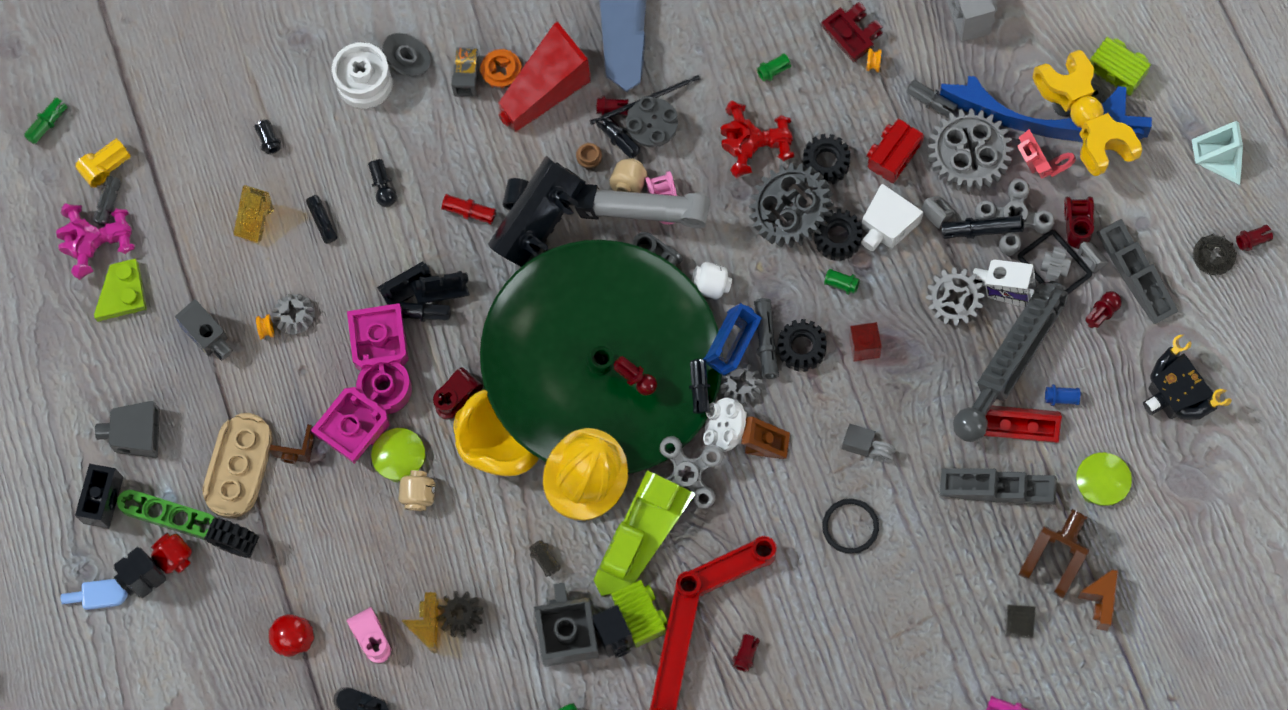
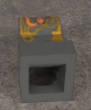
(465, 72)

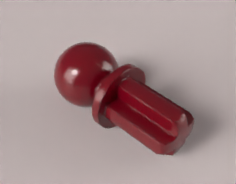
(1104, 309)
(645, 384)

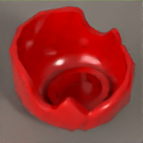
(290, 635)

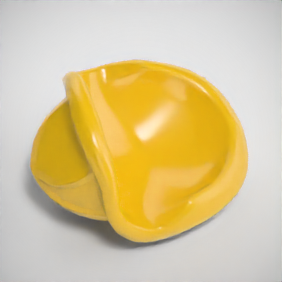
(485, 441)
(585, 474)

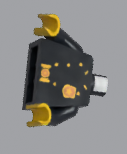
(1180, 388)

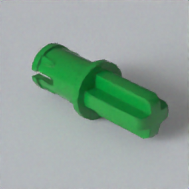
(45, 121)

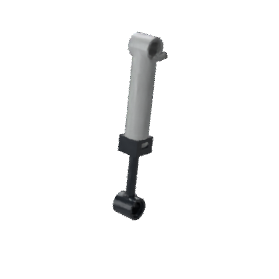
(593, 202)

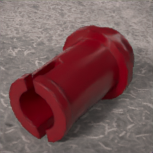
(607, 105)
(1252, 238)
(746, 652)

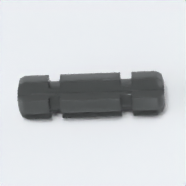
(107, 200)

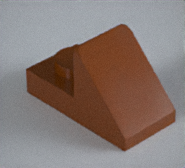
(765, 439)
(1103, 592)

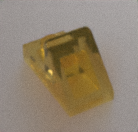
(252, 212)
(426, 630)

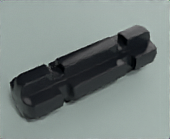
(321, 219)

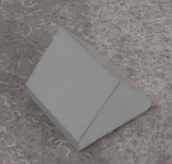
(937, 211)

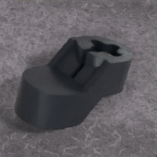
(349, 699)

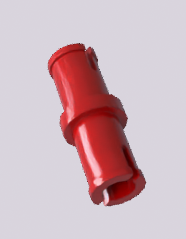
(468, 209)

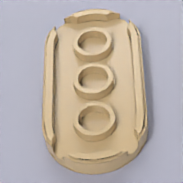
(237, 465)

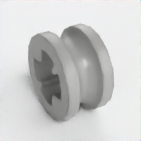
(882, 452)

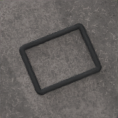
(1052, 232)

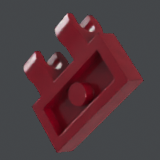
(848, 35)

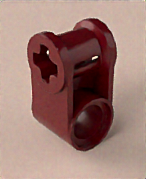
(1079, 216)
(457, 391)

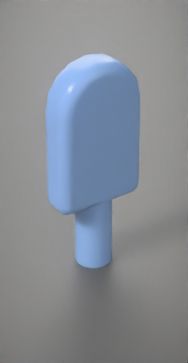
(97, 595)

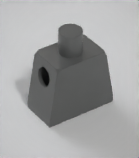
(132, 429)

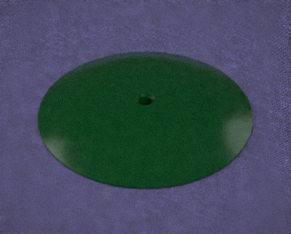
(587, 304)

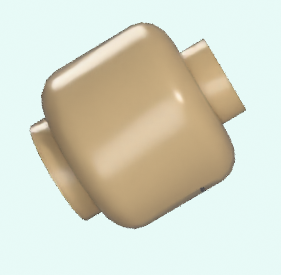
(628, 176)
(416, 491)

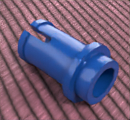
(1058, 395)

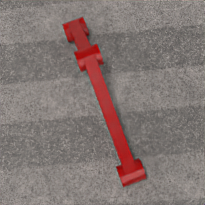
(684, 610)

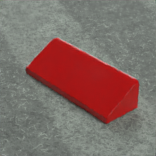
(1023, 423)

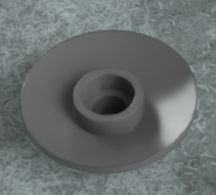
(406, 54)

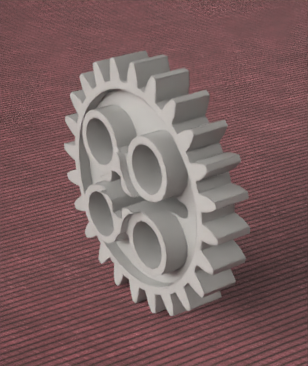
(993, 146)

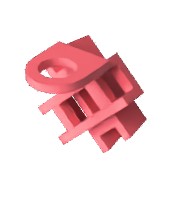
(1036, 160)

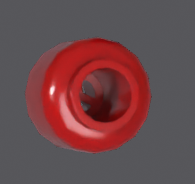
(171, 553)

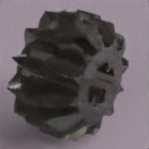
(450, 612)

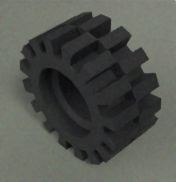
(828, 145)
(839, 249)
(802, 330)
(231, 537)

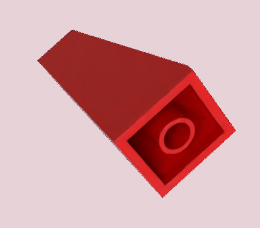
(545, 80)

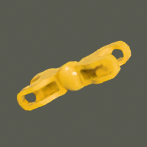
(1098, 130)

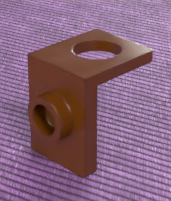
(292, 455)

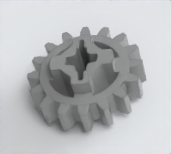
(960, 308)

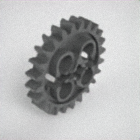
(805, 219)

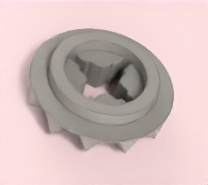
(303, 318)
(747, 393)

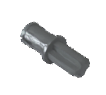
(930, 98)

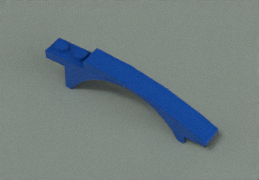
(977, 98)

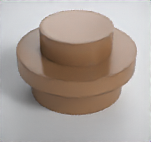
(589, 155)

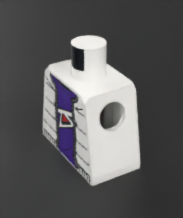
(1008, 281)

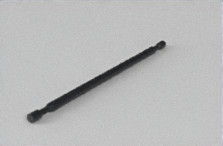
(657, 94)

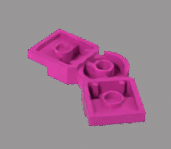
(362, 411)

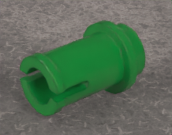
(768, 70)
(842, 281)

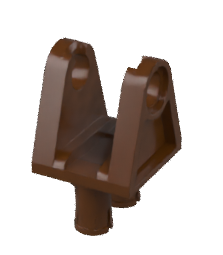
(1067, 536)

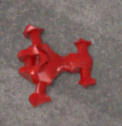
(745, 138)

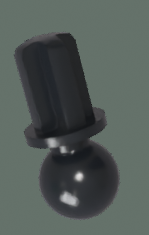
(385, 195)

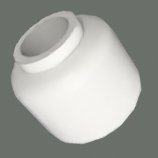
(711, 280)

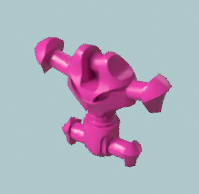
(83, 238)

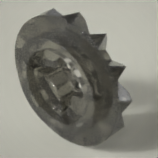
(1203, 256)

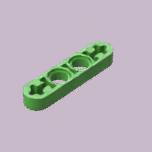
(169, 511)

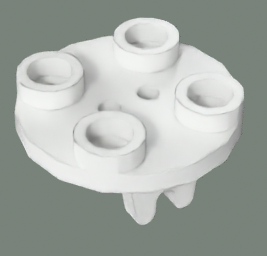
(725, 424)

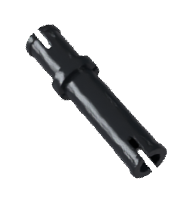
(977, 227)

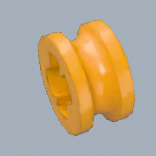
(873, 60)
(265, 326)

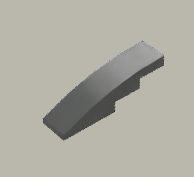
(1137, 272)
(998, 486)

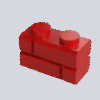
(895, 150)

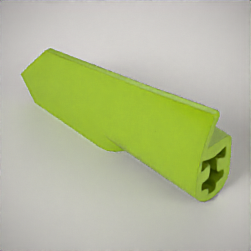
(641, 533)

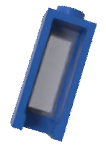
(732, 339)

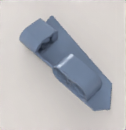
(623, 40)

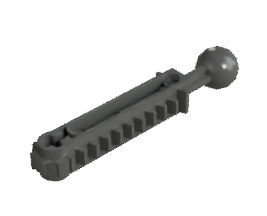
(1012, 358)

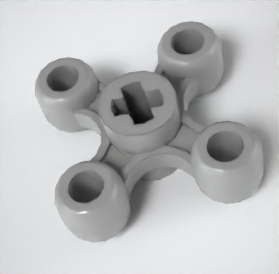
(1015, 208)
(697, 466)

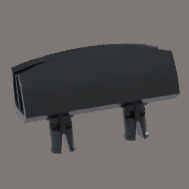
(536, 212)

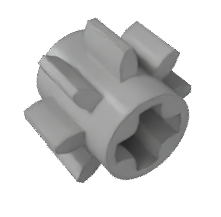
(1056, 264)

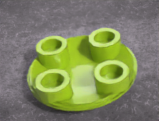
(398, 453)
(1103, 479)

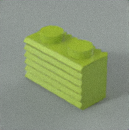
(1119, 65)
(640, 613)

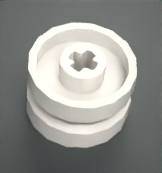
(362, 75)

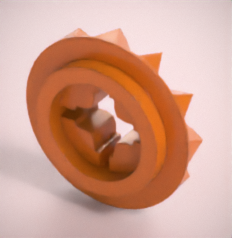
(502, 58)

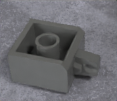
(565, 629)

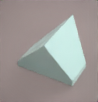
(1221, 151)

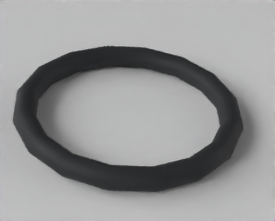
(850, 550)

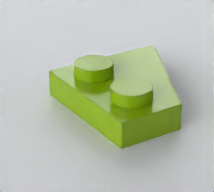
(121, 291)

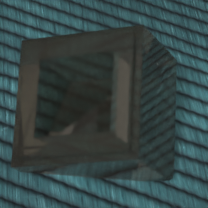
(1019, 621)

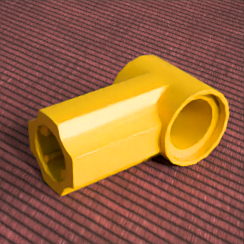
(97, 166)

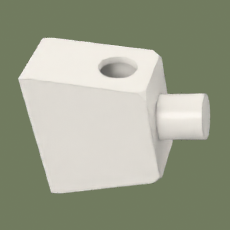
(889, 219)

